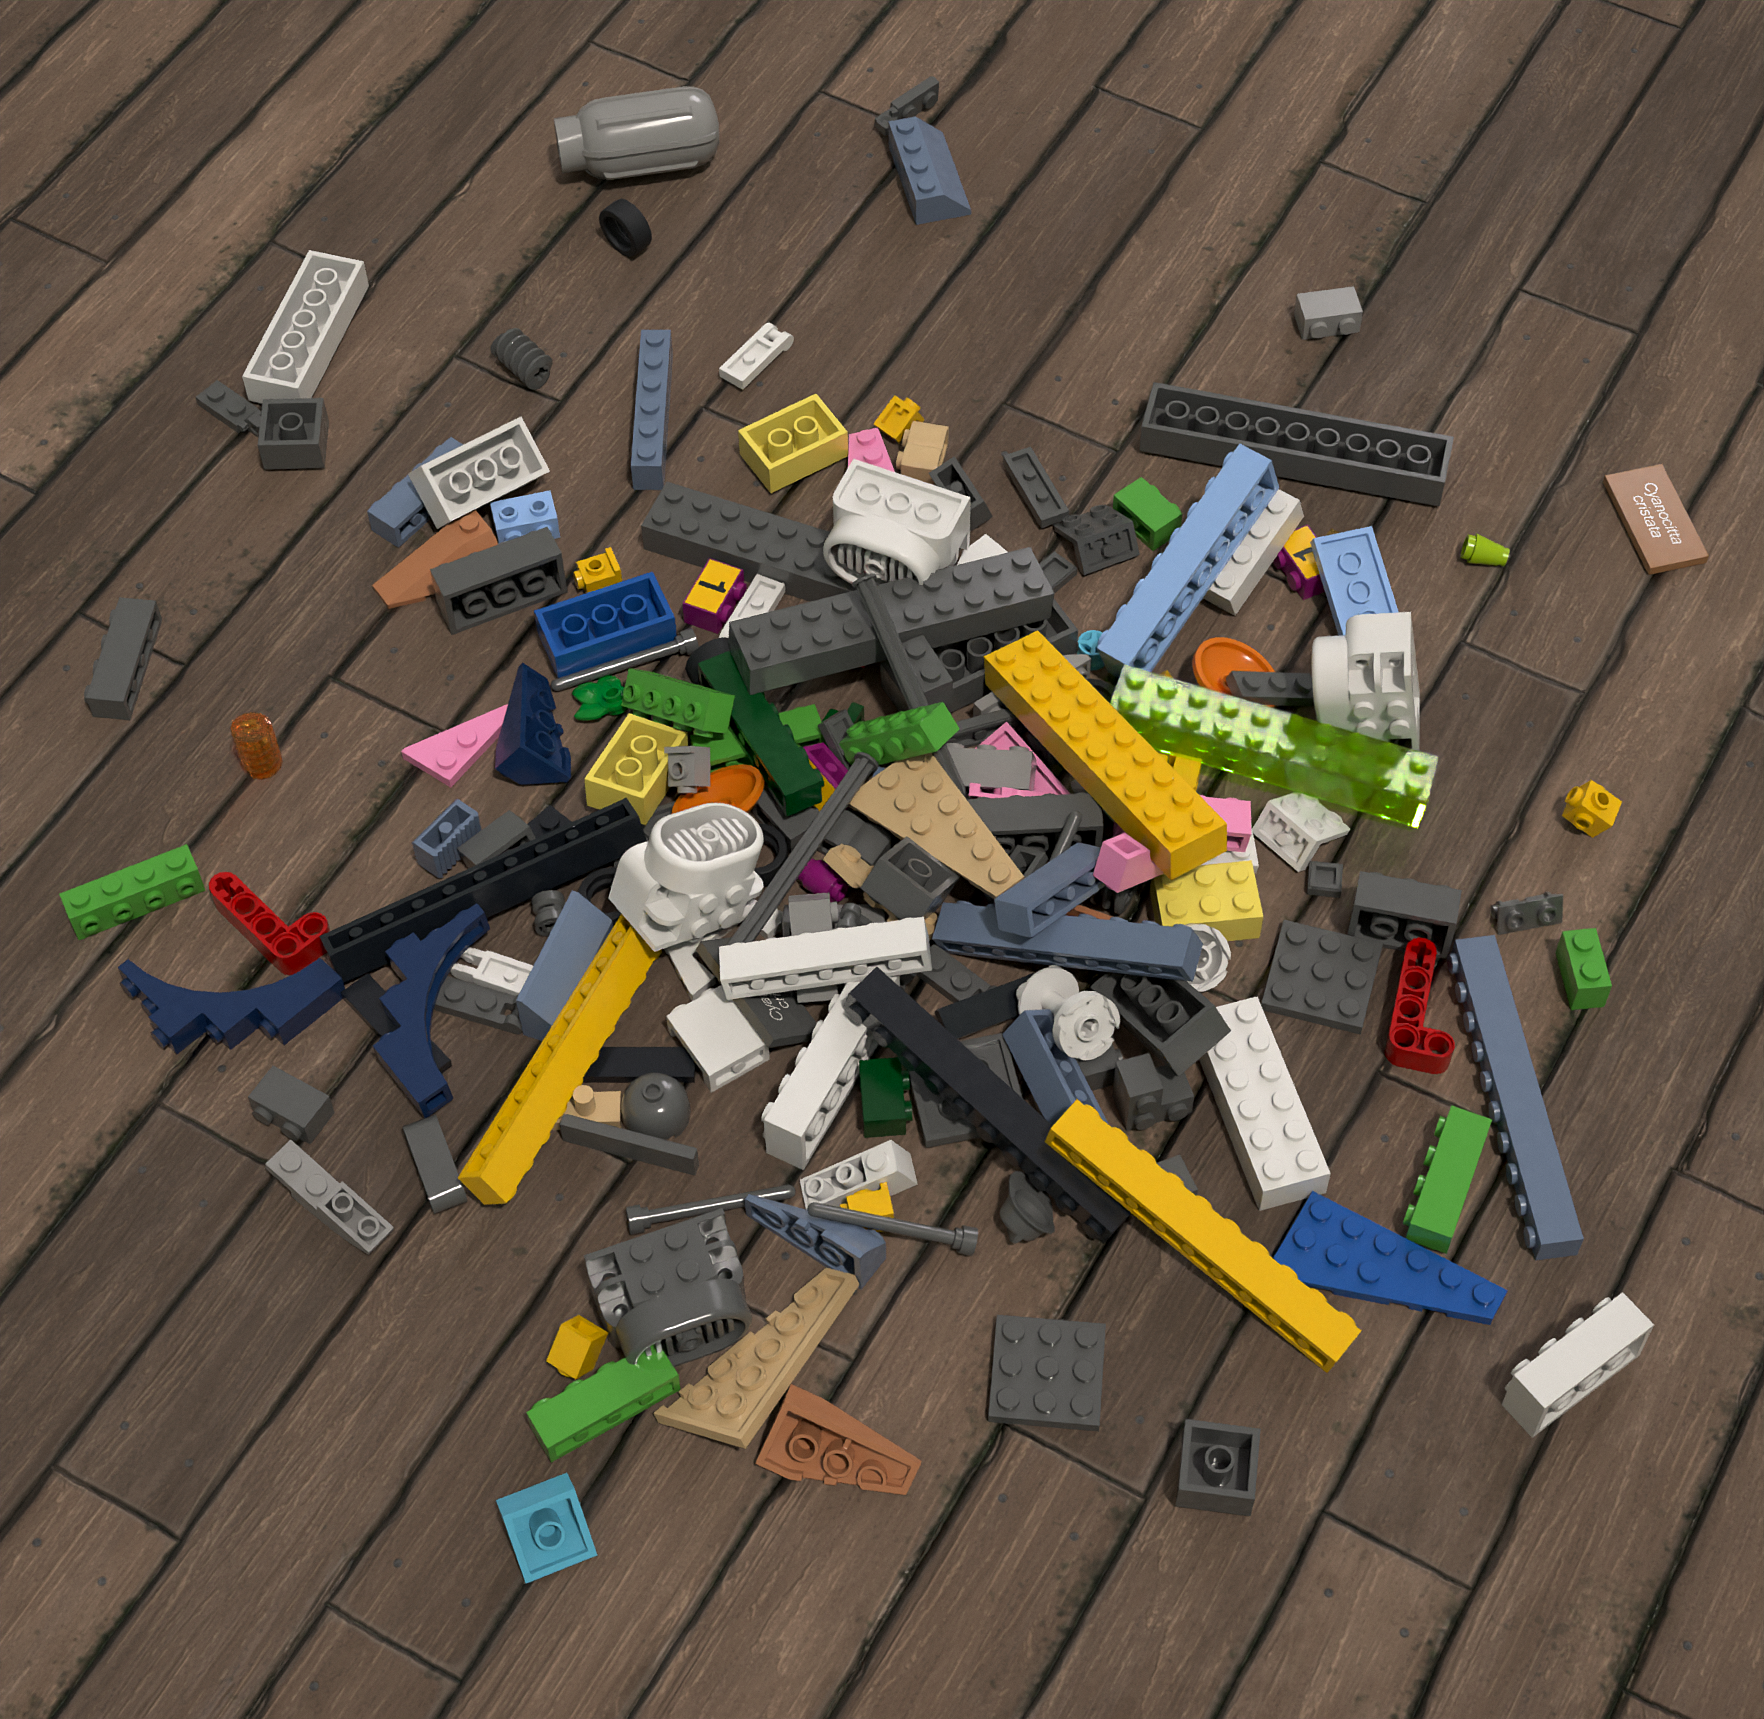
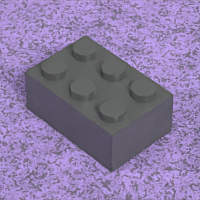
(1404, 909)

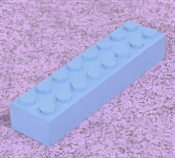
(1189, 562)

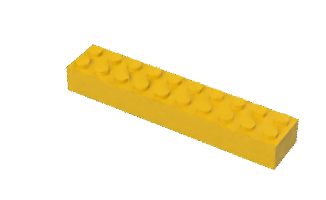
(1106, 755)

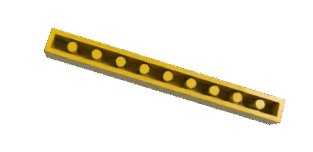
(558, 1066)
(1203, 1235)

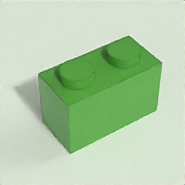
(1150, 511)
(1583, 969)

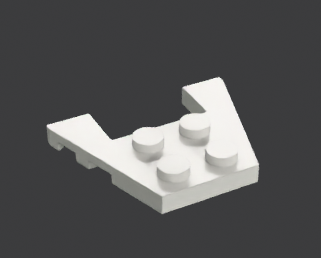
(693, 973)

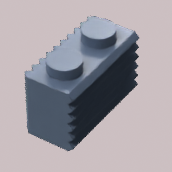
(439, 842)

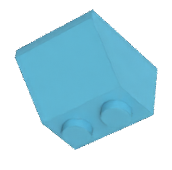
(546, 1527)

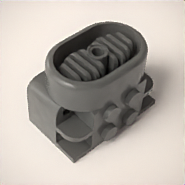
(672, 1291)

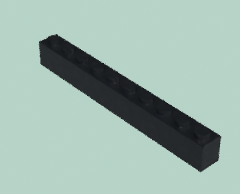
(491, 884)
(980, 1098)

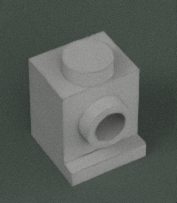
(688, 767)

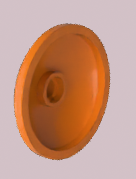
(1219, 657)
(730, 785)

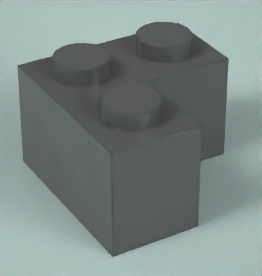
(1149, 1093)

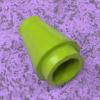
(1481, 550)

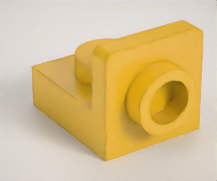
(897, 417)

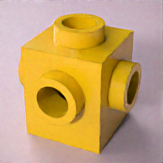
(1591, 808)

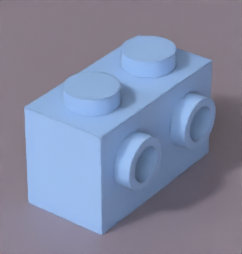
(524, 514)

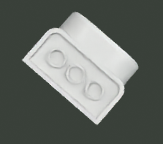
(894, 526)
(1369, 678)
(690, 875)

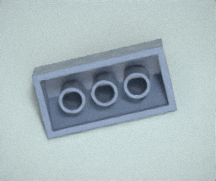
(926, 171)
(561, 964)

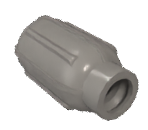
(639, 134)

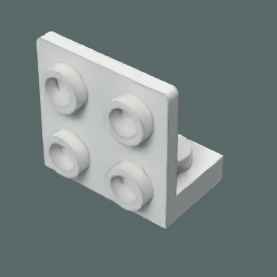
(1297, 827)

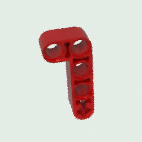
(261, 920)
(1413, 1002)

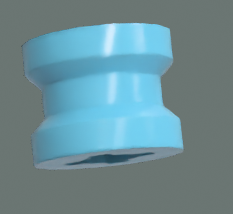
(1089, 642)

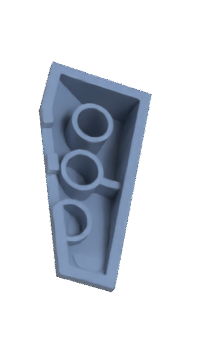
(829, 1242)

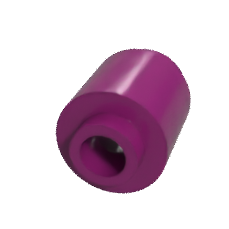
(821, 878)

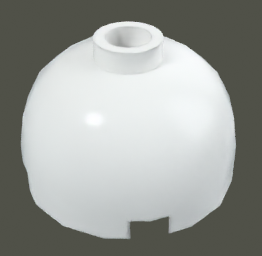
(1213, 957)

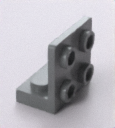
(1099, 537)

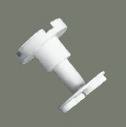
(1081, 1019)

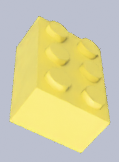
(793, 443)
(634, 766)
(1211, 895)

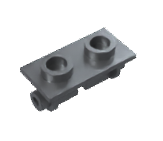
(1528, 914)

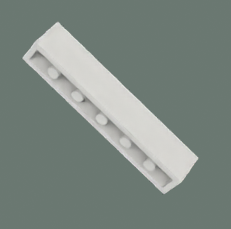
(824, 958)

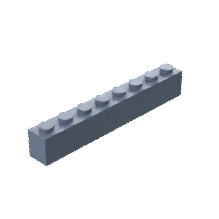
(1073, 942)

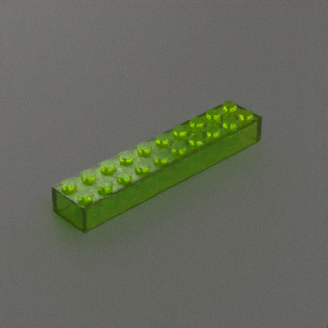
(1276, 746)

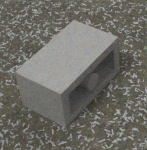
(1328, 313)

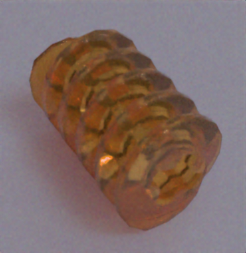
(256, 745)

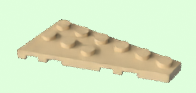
(923, 803)
(760, 1367)

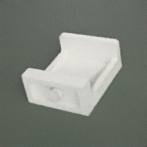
(717, 1037)

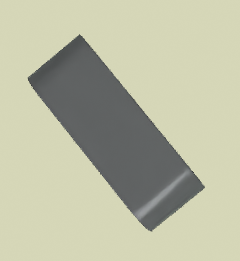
(434, 1164)

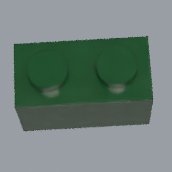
(883, 1097)

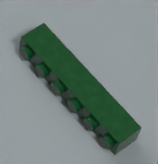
(764, 738)

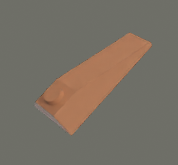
(412, 578)
(828, 1445)

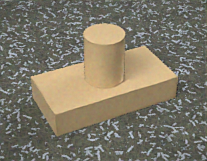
(594, 1106)

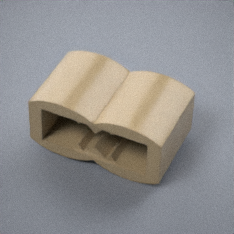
(923, 451)

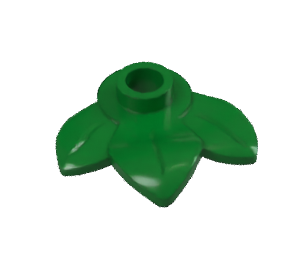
(599, 698)

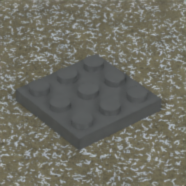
(1321, 976)
(935, 1115)
(1047, 1373)

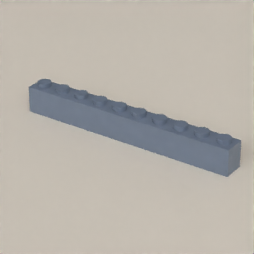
(1515, 1099)

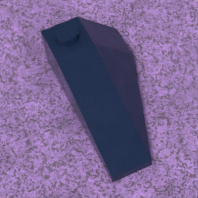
(529, 738)

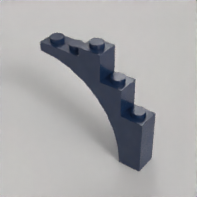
(410, 1006)
(230, 1017)

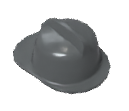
(1026, 1210)

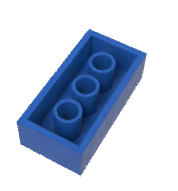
(605, 624)

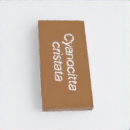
(1655, 519)

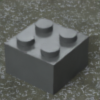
(293, 433)
(909, 881)
(1218, 1467)

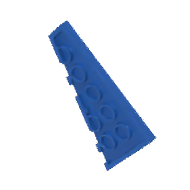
(1367, 1262)

